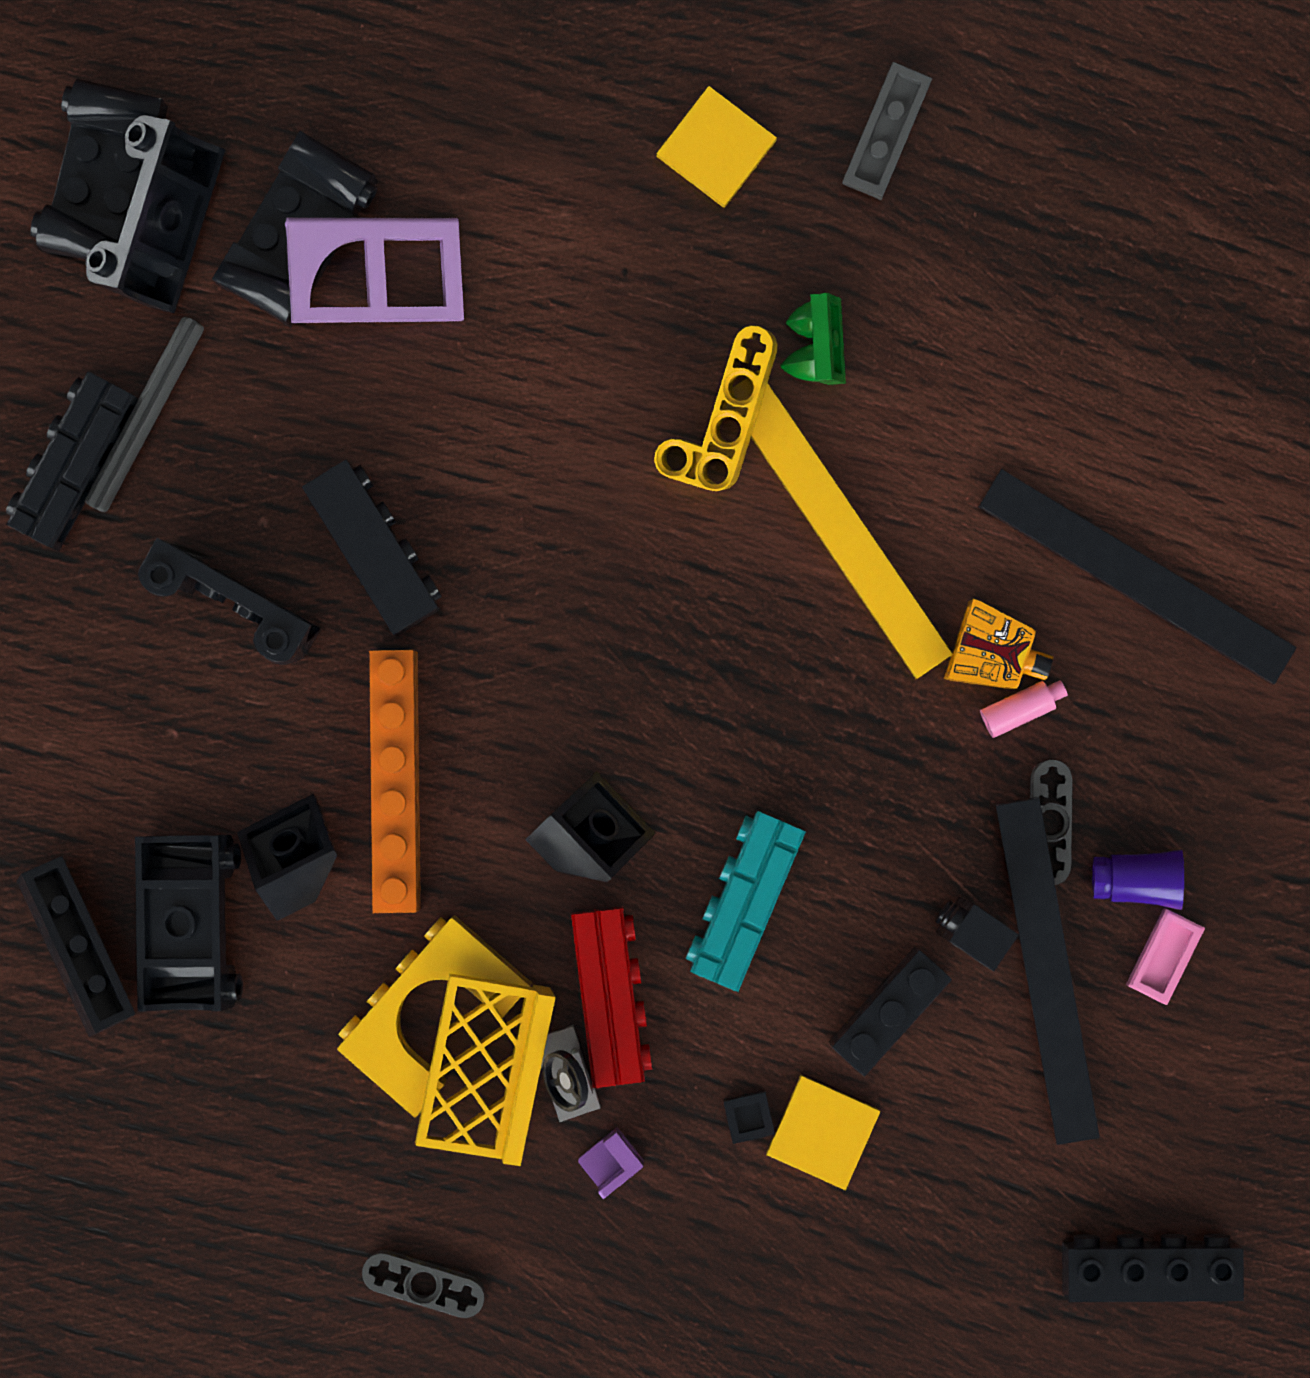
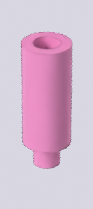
(1022, 707)

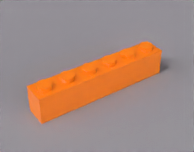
(395, 781)

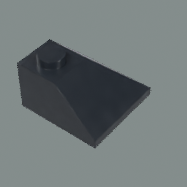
(591, 832)
(289, 856)

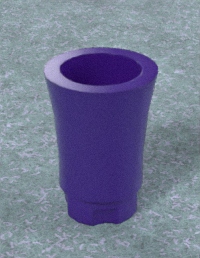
(1140, 878)

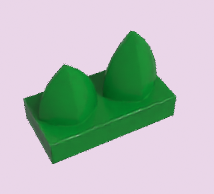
(825, 357)

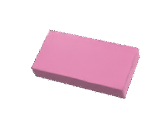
(1165, 956)

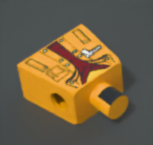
(994, 650)

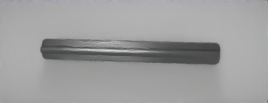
(144, 414)

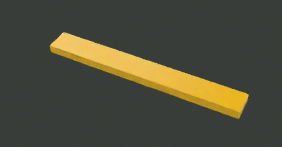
(844, 534)

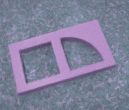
(315, 238)

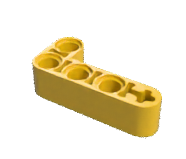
(725, 406)

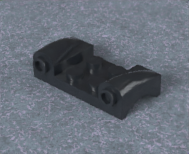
(95, 171)
(309, 185)
(162, 216)
(281, 633)
(184, 922)

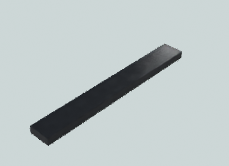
(1137, 577)
(1047, 970)

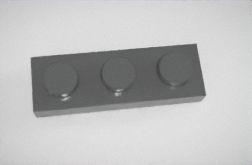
(887, 131)

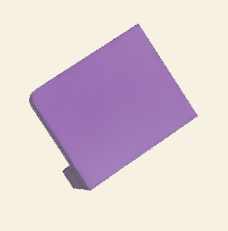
(611, 1162)

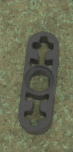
(1065, 789)
(430, 1301)

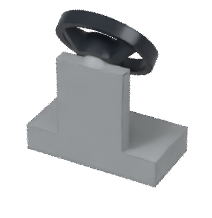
(568, 1075)

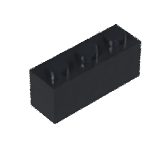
(975, 932)
(889, 1011)

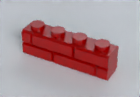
(609, 998)

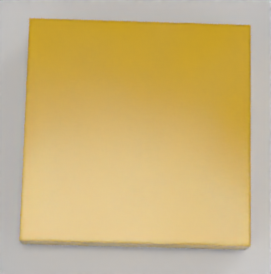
(716, 147)
(823, 1132)

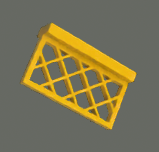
(522, 1076)

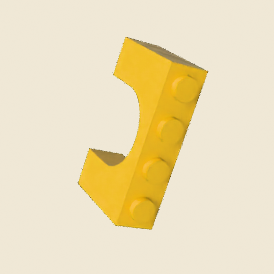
(377, 1040)

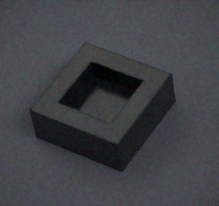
(748, 1117)

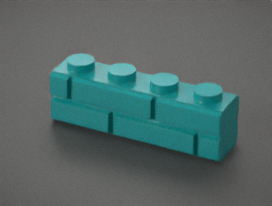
(746, 900)

